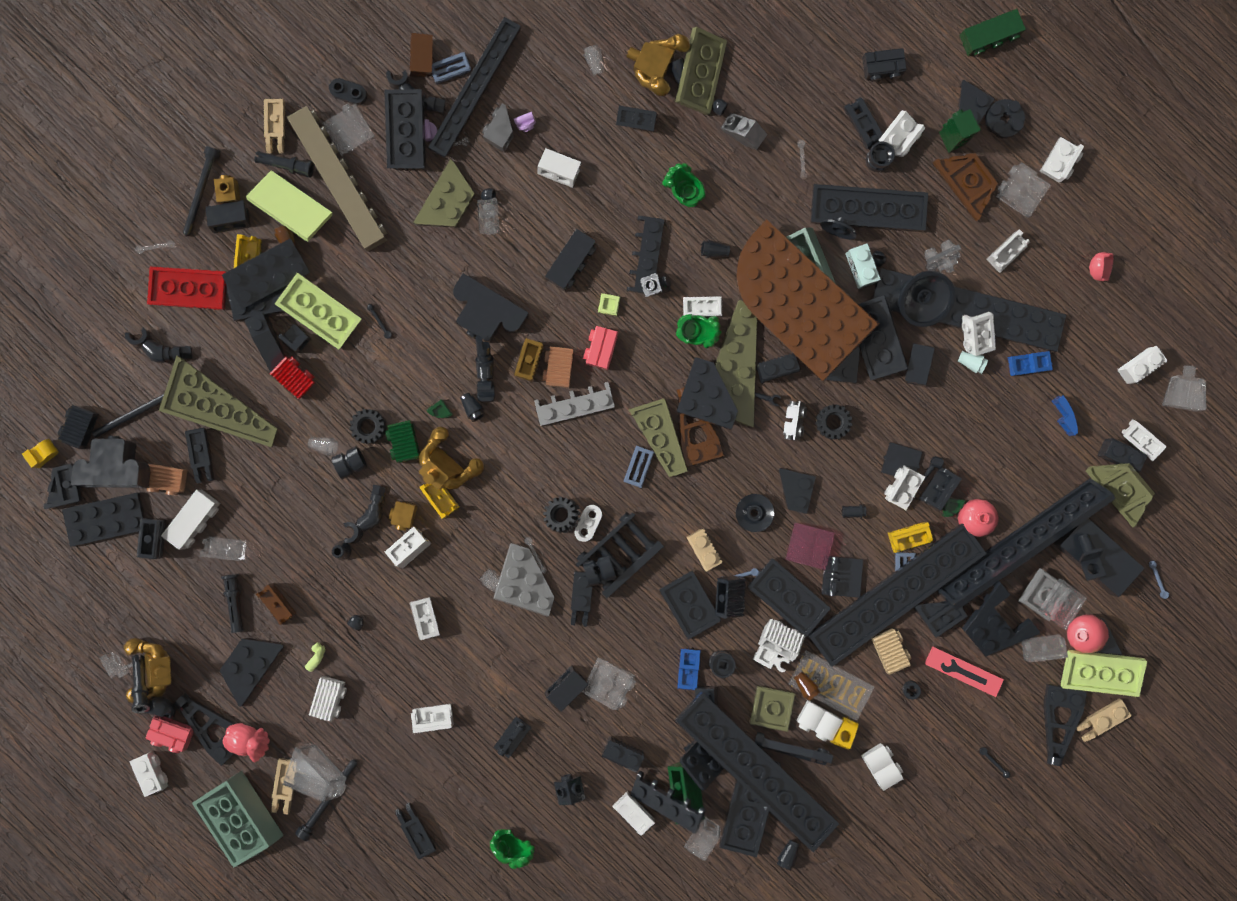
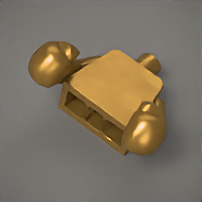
(654, 61)
(440, 468)
(156, 666)

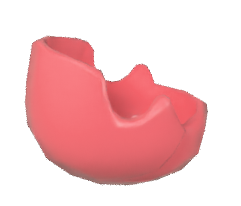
(1101, 266)

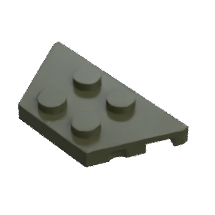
(447, 200)
(1128, 487)

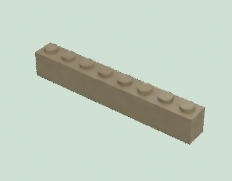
(337, 179)

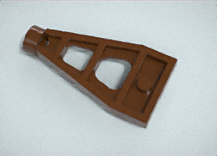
(702, 451)

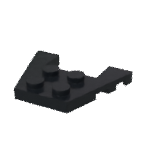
(990, 630)

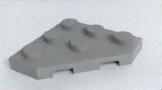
(523, 582)

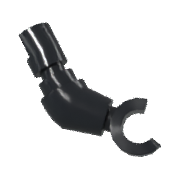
(431, 103)
(157, 352)
(484, 371)
(370, 518)

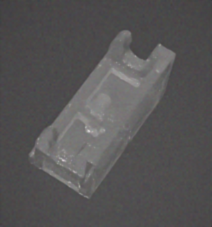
(223, 548)
(1044, 648)

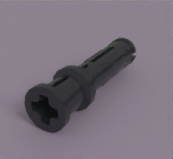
(294, 165)
(232, 593)
(140, 691)

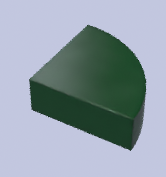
(439, 410)
(952, 507)

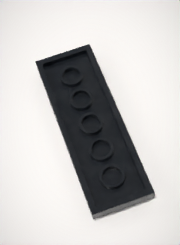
(870, 207)

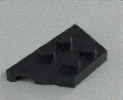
(248, 666)

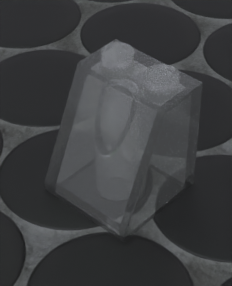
(314, 774)

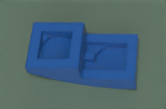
(1030, 363)
(1068, 421)
(688, 669)

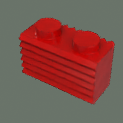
(293, 377)

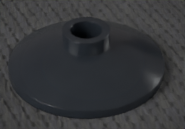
(838, 228)
(761, 520)

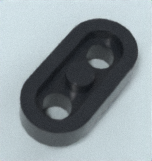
(347, 91)

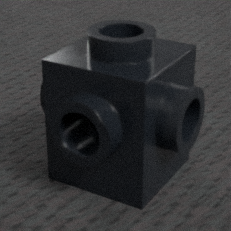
(569, 790)

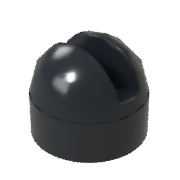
(719, 106)
(488, 194)
(878, 262)
(356, 622)

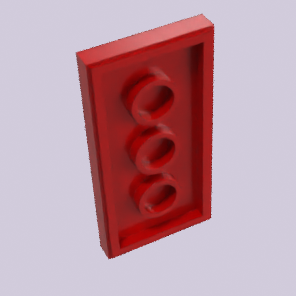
(186, 288)

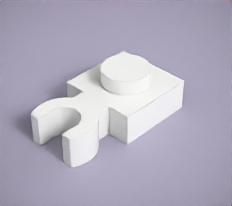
(768, 658)

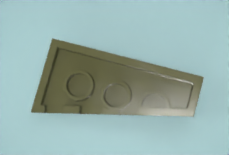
(657, 426)

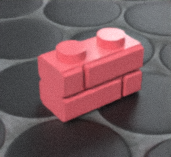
(601, 347)
(170, 734)

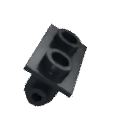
(512, 737)

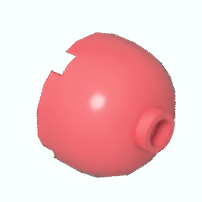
(978, 517)
(1087, 634)

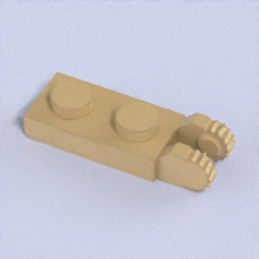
(274, 123)
(1104, 719)
(279, 790)

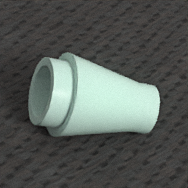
(973, 362)

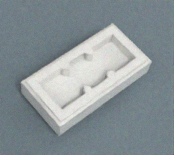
(702, 306)

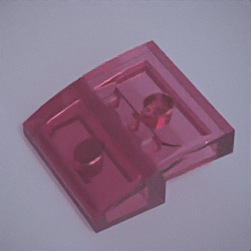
(810, 546)

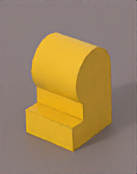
(40, 453)
(845, 733)

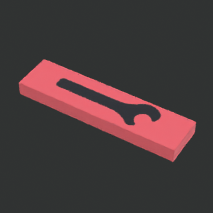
(964, 671)

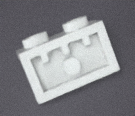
(902, 133)
(1061, 160)
(978, 333)
(904, 487)
(149, 773)

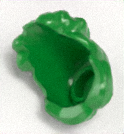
(684, 185)
(698, 330)
(511, 849)

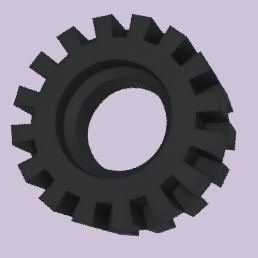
(841, 413)
(356, 426)
(552, 509)

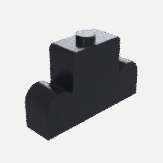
(486, 310)
(111, 466)

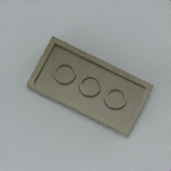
(701, 71)

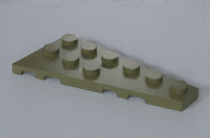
(738, 360)
(202, 401)

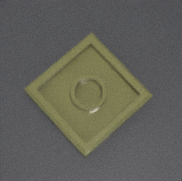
(772, 708)

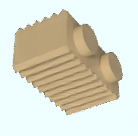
(704, 550)
(891, 651)

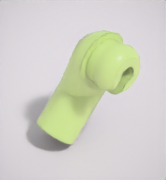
(317, 658)

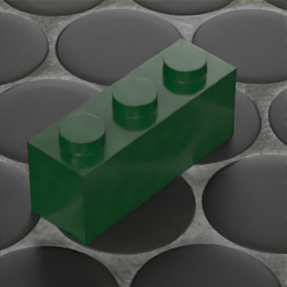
(992, 33)
(959, 130)
(684, 786)

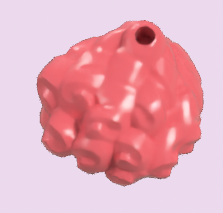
(246, 741)

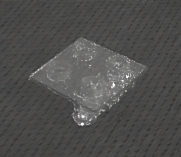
(348, 129)

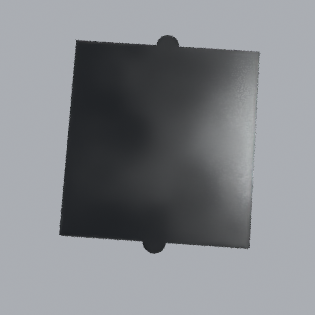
(898, 456)

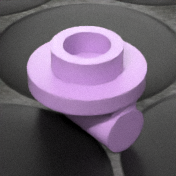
(525, 122)
(430, 130)

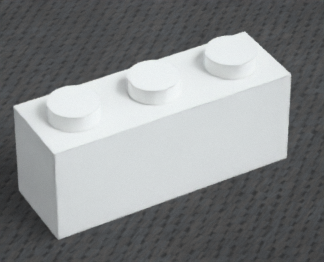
(191, 520)

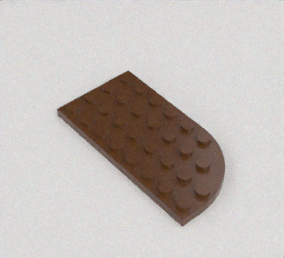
(799, 302)

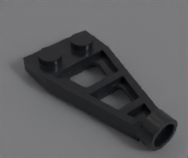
(1067, 698)
(214, 749)
(820, 756)

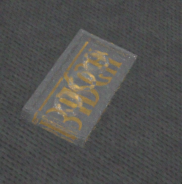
(837, 687)

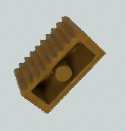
(529, 360)

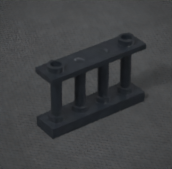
(636, 559)

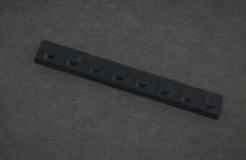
(474, 87)

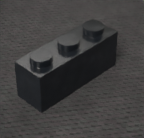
(571, 260)

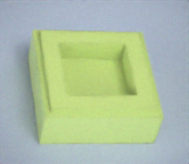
(609, 304)

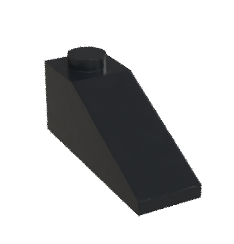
(265, 339)

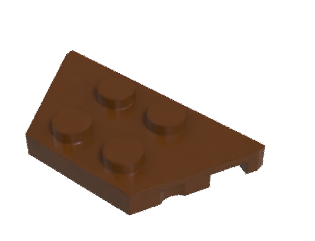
(968, 180)

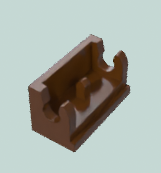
(421, 55)
(276, 603)

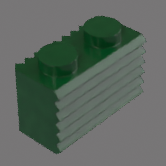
(403, 441)

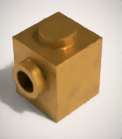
(226, 189)
(403, 515)

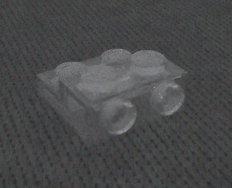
(1023, 189)
(609, 684)

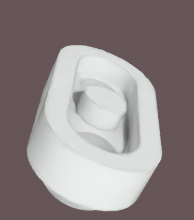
(588, 523)

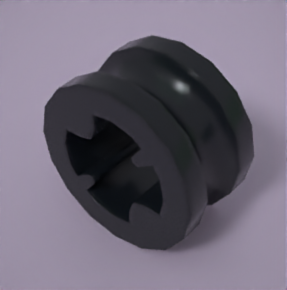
(916, 694)

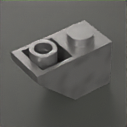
(744, 130)
(499, 131)

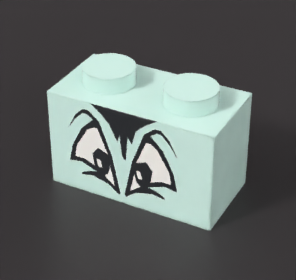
(862, 266)

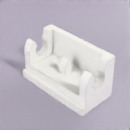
(558, 167)
(1008, 251)
(1143, 440)
(407, 547)
(424, 618)
(432, 718)
(634, 813)

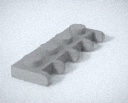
(575, 406)

